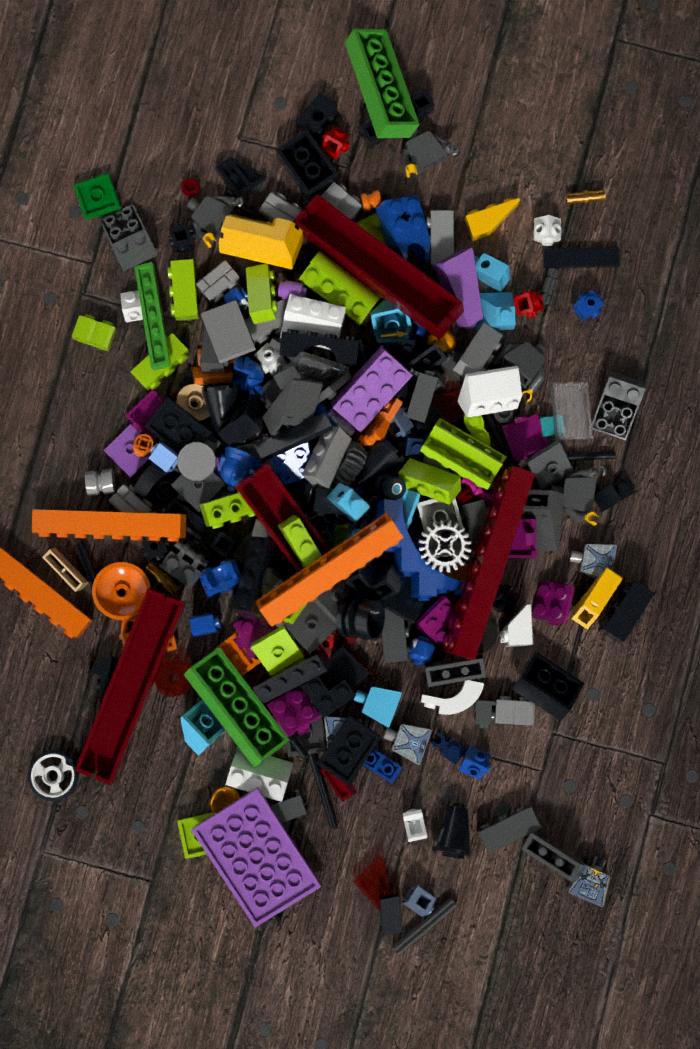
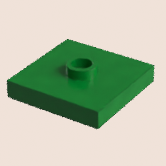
(97, 196)

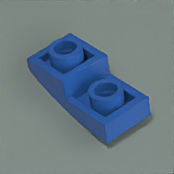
(383, 766)

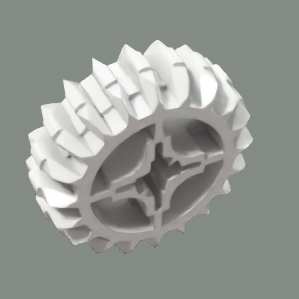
(433, 533)

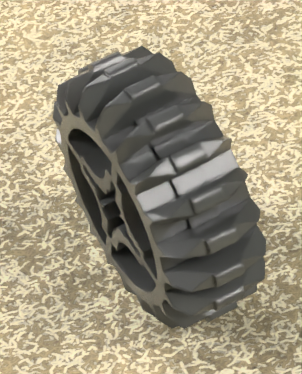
(350, 465)

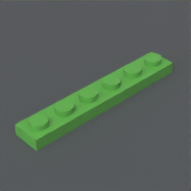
(152, 316)

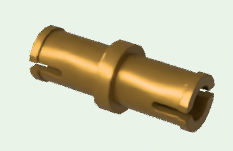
(585, 197)
(162, 578)

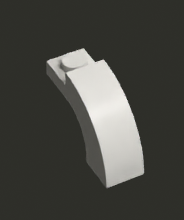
(464, 699)

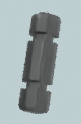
(549, 285)

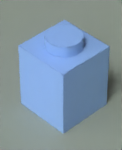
(164, 457)

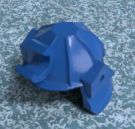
(248, 375)
(236, 466)

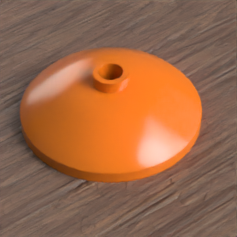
(107, 586)

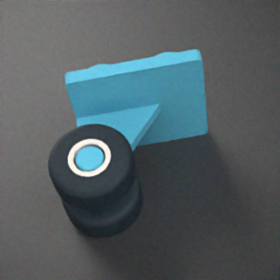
(395, 489)

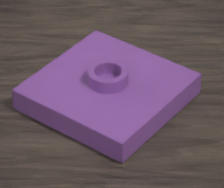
(122, 452)

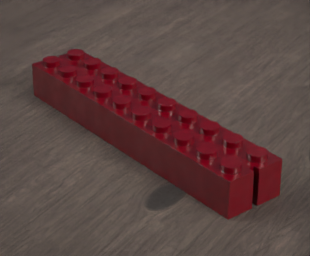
(379, 267)
(272, 506)
(488, 562)
(130, 686)

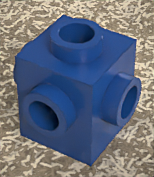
(588, 305)
(475, 762)

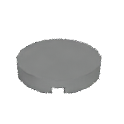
(196, 461)

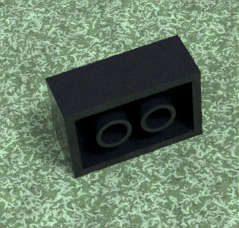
(307, 165)
(626, 611)
(548, 686)

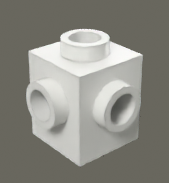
(547, 230)
(270, 360)

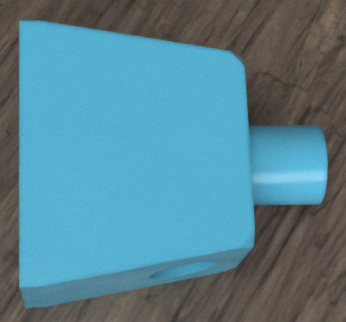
(492, 272)
(349, 503)
(379, 704)

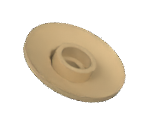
(190, 394)

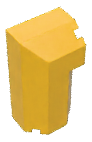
(261, 241)

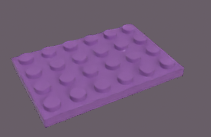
(256, 857)

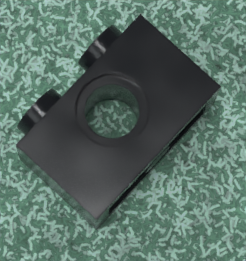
(319, 106)

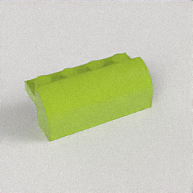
(339, 287)
(463, 453)

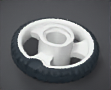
(56, 792)

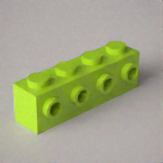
(224, 509)

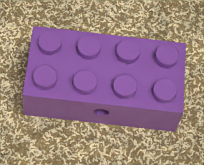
(371, 388)

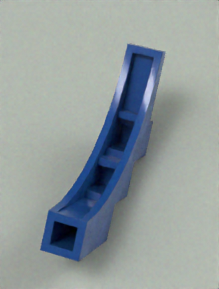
(408, 560)

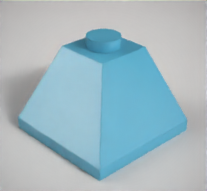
(497, 311)
(388, 316)
(200, 727)

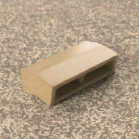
(68, 567)

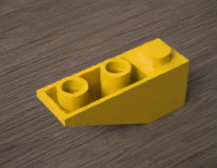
(484, 222)
(596, 598)

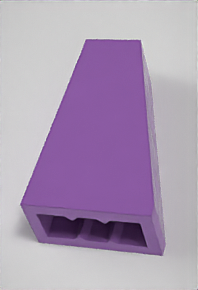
(459, 277)

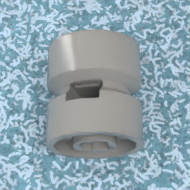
(100, 482)

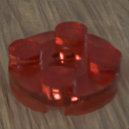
(163, 682)

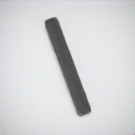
(424, 926)

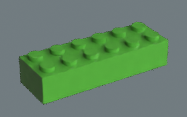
(381, 83)
(236, 707)

